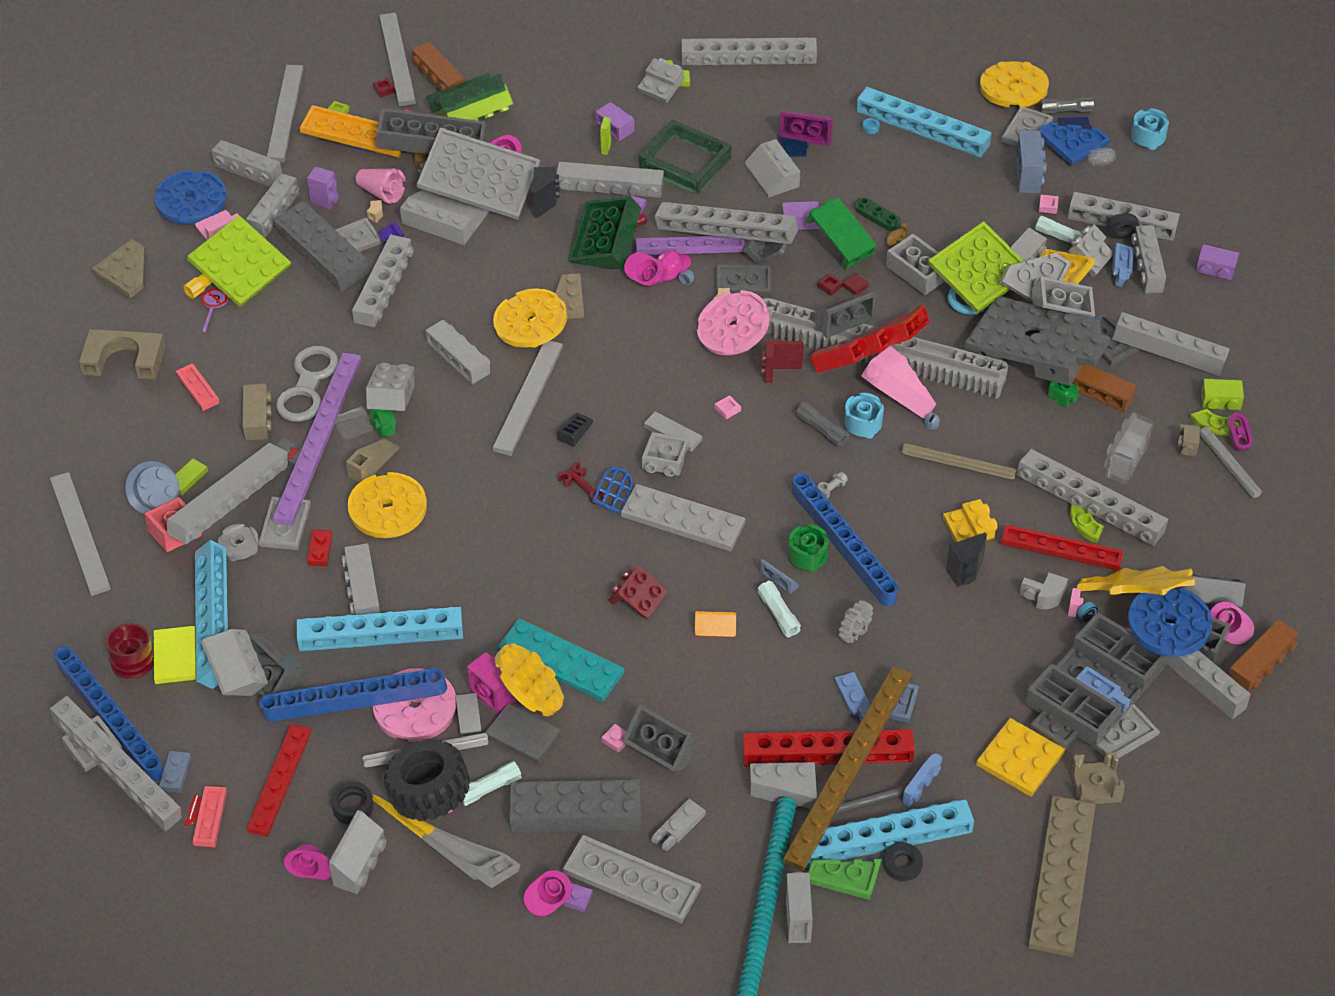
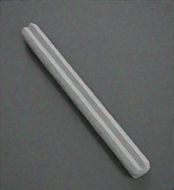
(460, 743)

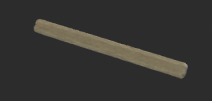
(959, 461)

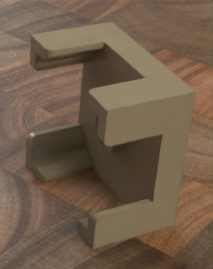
(1097, 781)

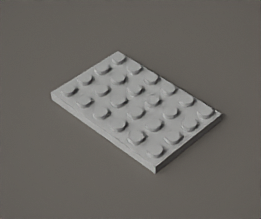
(478, 173)

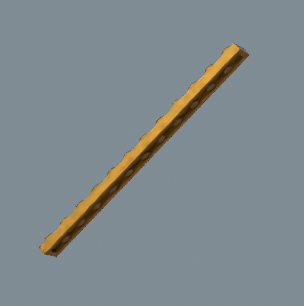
(847, 769)

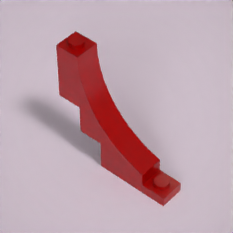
(872, 342)

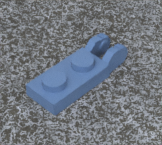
(923, 778)

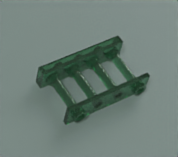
(466, 93)

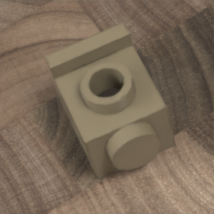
(1189, 439)

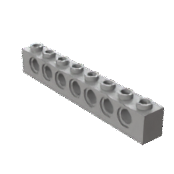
(749, 51)
(726, 222)
(1092, 496)
(116, 763)

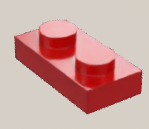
(319, 548)

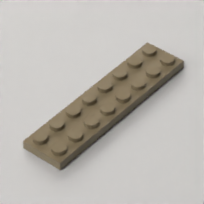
(1062, 876)

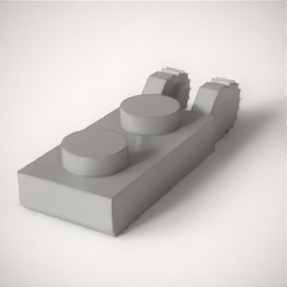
(679, 824)

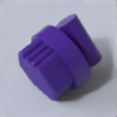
(387, 230)

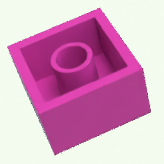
(486, 682)

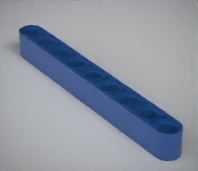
(845, 539)
(353, 694)
(104, 707)

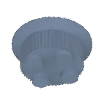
(151, 486)

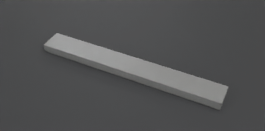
(397, 59)
(285, 112)
(527, 398)
(80, 534)

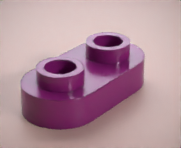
(1239, 433)

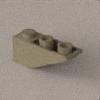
(370, 459)

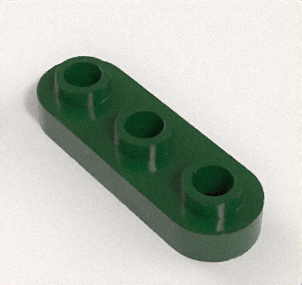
(877, 214)

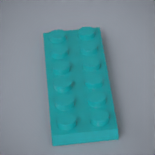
(569, 662)

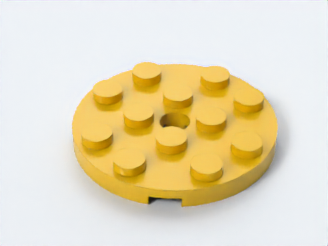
(1014, 84)
(513, 315)
(370, 495)
(518, 667)

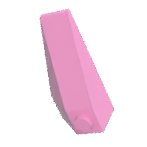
(896, 378)

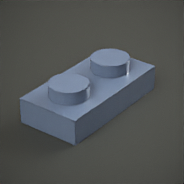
(905, 705)
(175, 771)

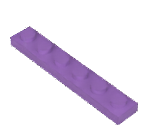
(690, 245)

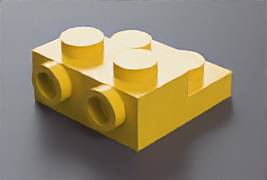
(970, 521)

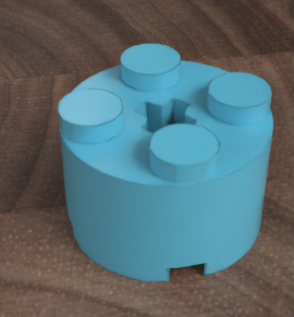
(1149, 128)
(863, 415)

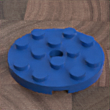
(206, 189)
(1184, 637)

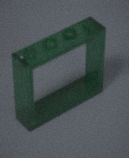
(677, 175)

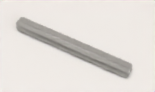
(1230, 462)

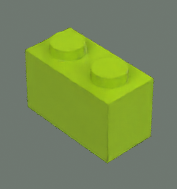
(1222, 394)

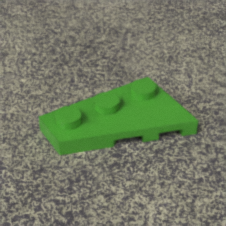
(846, 877)

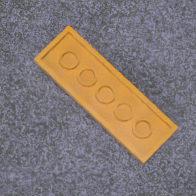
(343, 129)

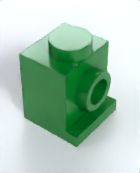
(1063, 393)
(383, 422)

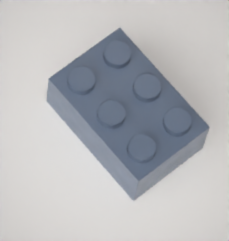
(1030, 161)

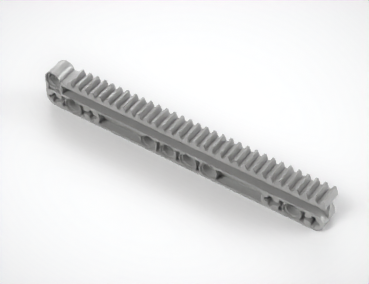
(923, 356)

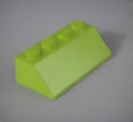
(482, 108)

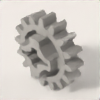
(856, 621)

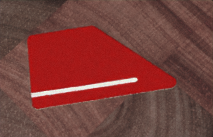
(193, 812)

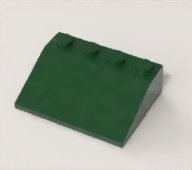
(605, 232)

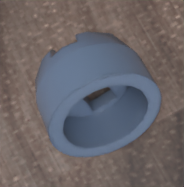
(686, 277)
(935, 421)

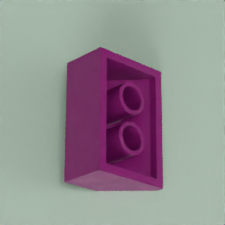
(807, 127)

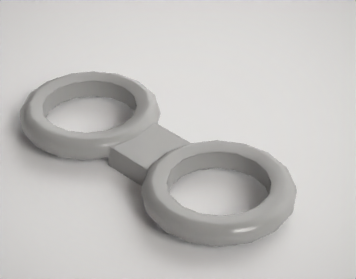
(307, 383)

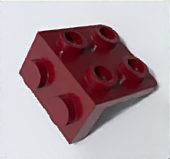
(781, 356)
(638, 591)

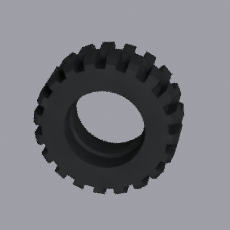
(434, 797)

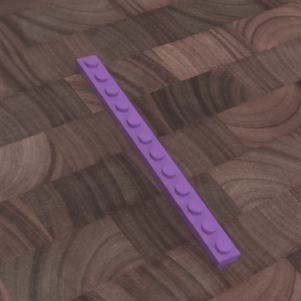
(317, 439)

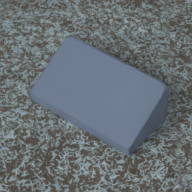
(777, 577)

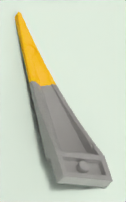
(473, 859)

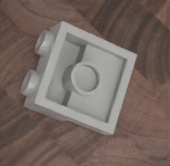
(661, 80)
(1092, 245)
(665, 454)
(78, 754)

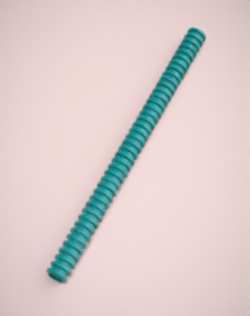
(767, 898)

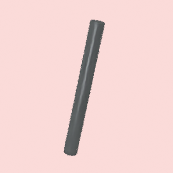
(871, 799)

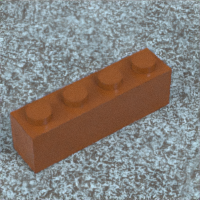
(436, 66)
(1105, 387)
(1264, 655)

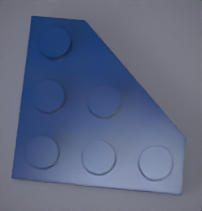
(1072, 141)

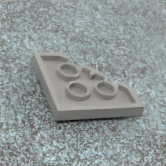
(1024, 275)

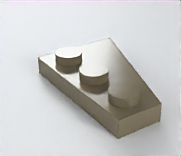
(570, 292)

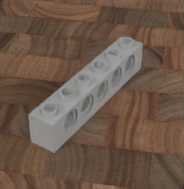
(1099, 210)
(382, 281)

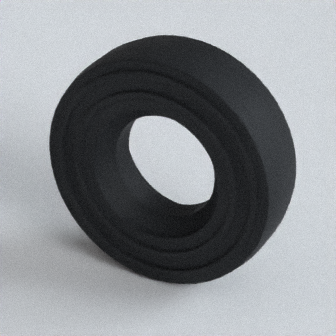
(1121, 219)
(898, 873)

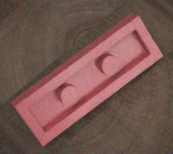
(197, 387)
(210, 816)

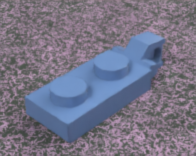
(1122, 263)
(1103, 686)
(852, 694)

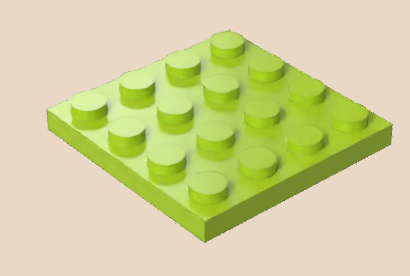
(239, 261)
(976, 266)

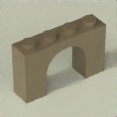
(103, 343)

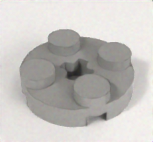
(243, 550)

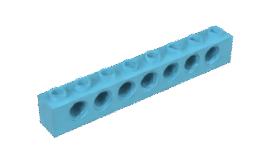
(924, 122)
(209, 604)
(379, 628)
(960, 823)

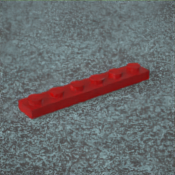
(1062, 547)
(279, 780)

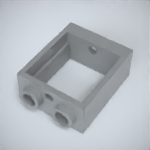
(798, 907)

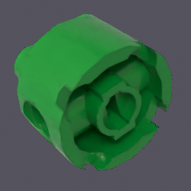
(808, 547)

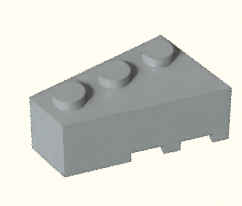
(781, 780)

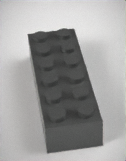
(418, 131)
(322, 246)
(575, 806)

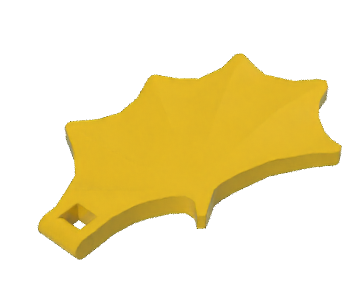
(1154, 581)

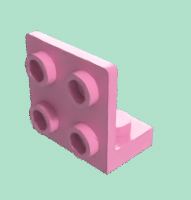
(213, 224)

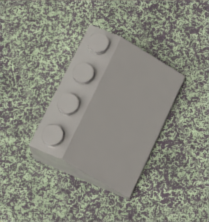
(442, 216)

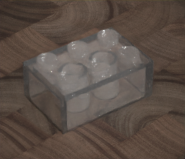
(1128, 447)

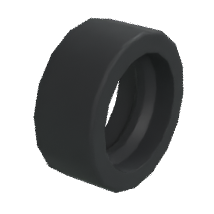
(350, 789)

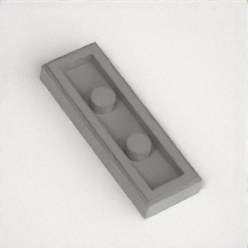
(663, 425)

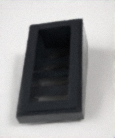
(572, 439)

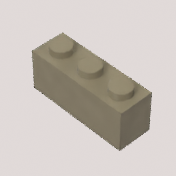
(256, 411)

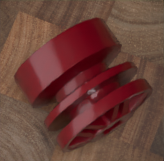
(130, 651)

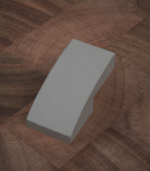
(468, 713)

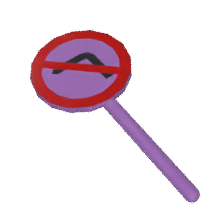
(212, 299)

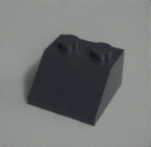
(545, 189)
(966, 559)

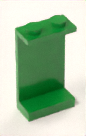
(843, 232)

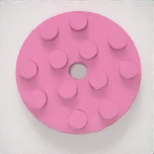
(727, 339)
(420, 722)

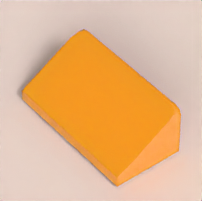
(715, 623)

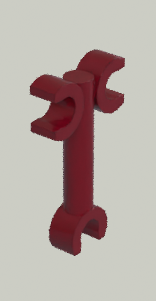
(576, 475)

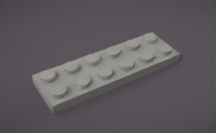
(683, 517)
(632, 879)

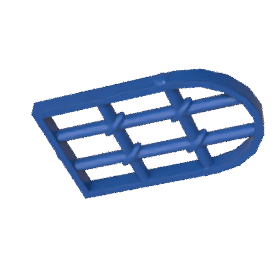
(616, 496)

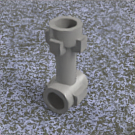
(838, 480)

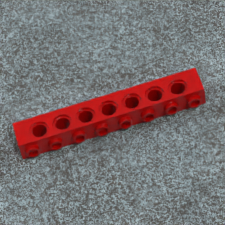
(900, 752)

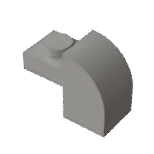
(1047, 594)

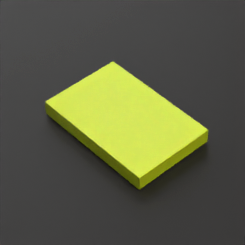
(175, 654)

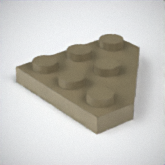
(124, 268)

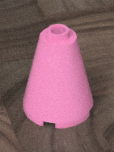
(382, 183)

